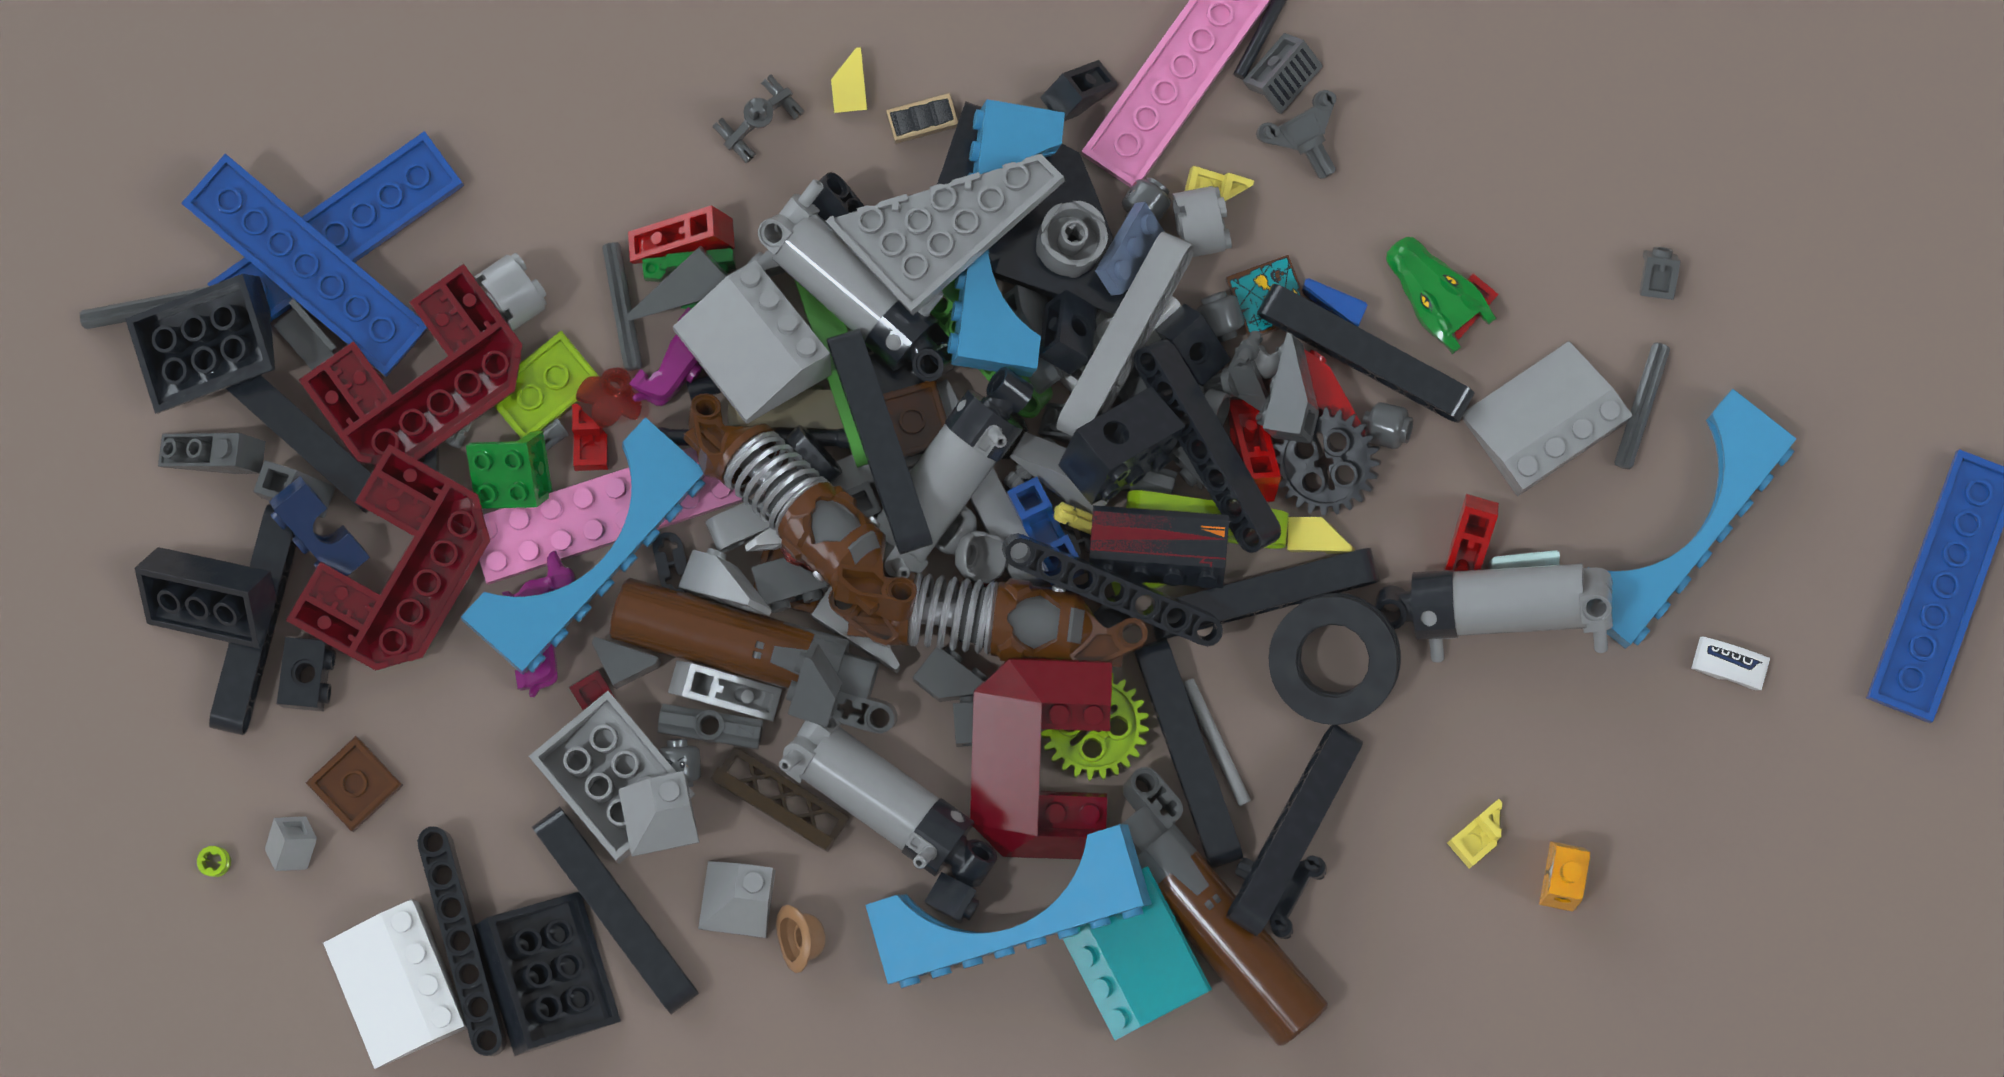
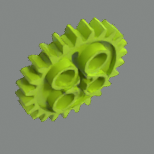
(1114, 748)

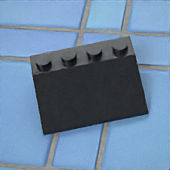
(204, 341)
(546, 973)

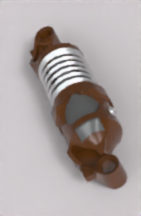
(807, 512)
(1002, 618)

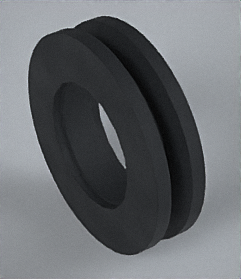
(1297, 688)

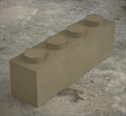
(811, 409)

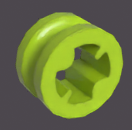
(210, 871)

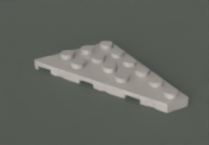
(934, 235)

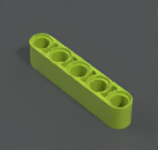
(1168, 502)

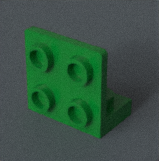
(510, 472)

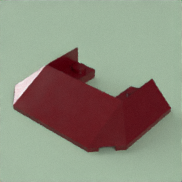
(439, 403)
(424, 584)
(1006, 755)

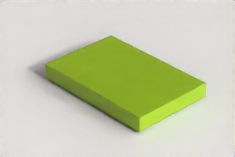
(545, 386)

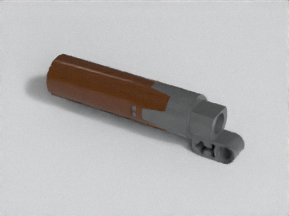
(741, 644)
(1199, 900)

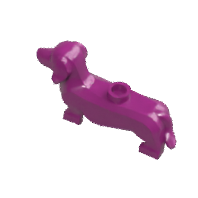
(674, 371)
(557, 577)

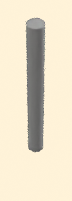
(1216, 742)

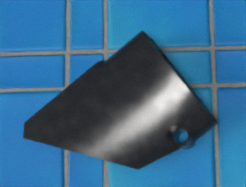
(1014, 254)

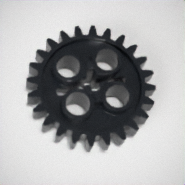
(1356, 455)

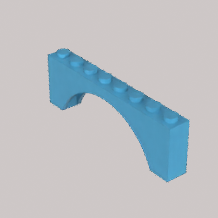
(986, 327)
(1747, 451)
(528, 625)
(1103, 886)

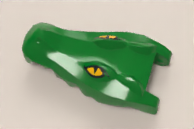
(1437, 293)

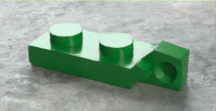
(658, 268)

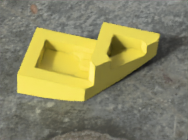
(849, 85)
(1228, 184)
(1315, 535)
(1478, 836)

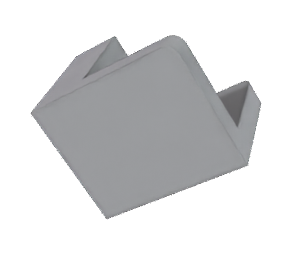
(290, 843)

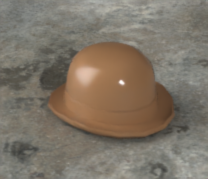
(799, 937)

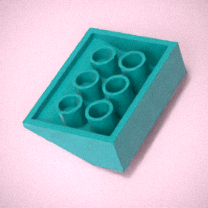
(1138, 965)

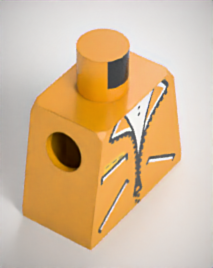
(1564, 876)

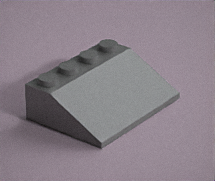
(753, 343)
(1546, 417)
(593, 761)

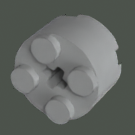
(1200, 220)
(1070, 257)
(512, 290)

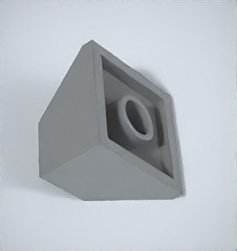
(658, 814)
(737, 898)

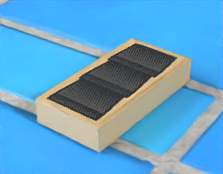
(922, 118)

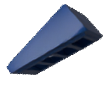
(1334, 301)

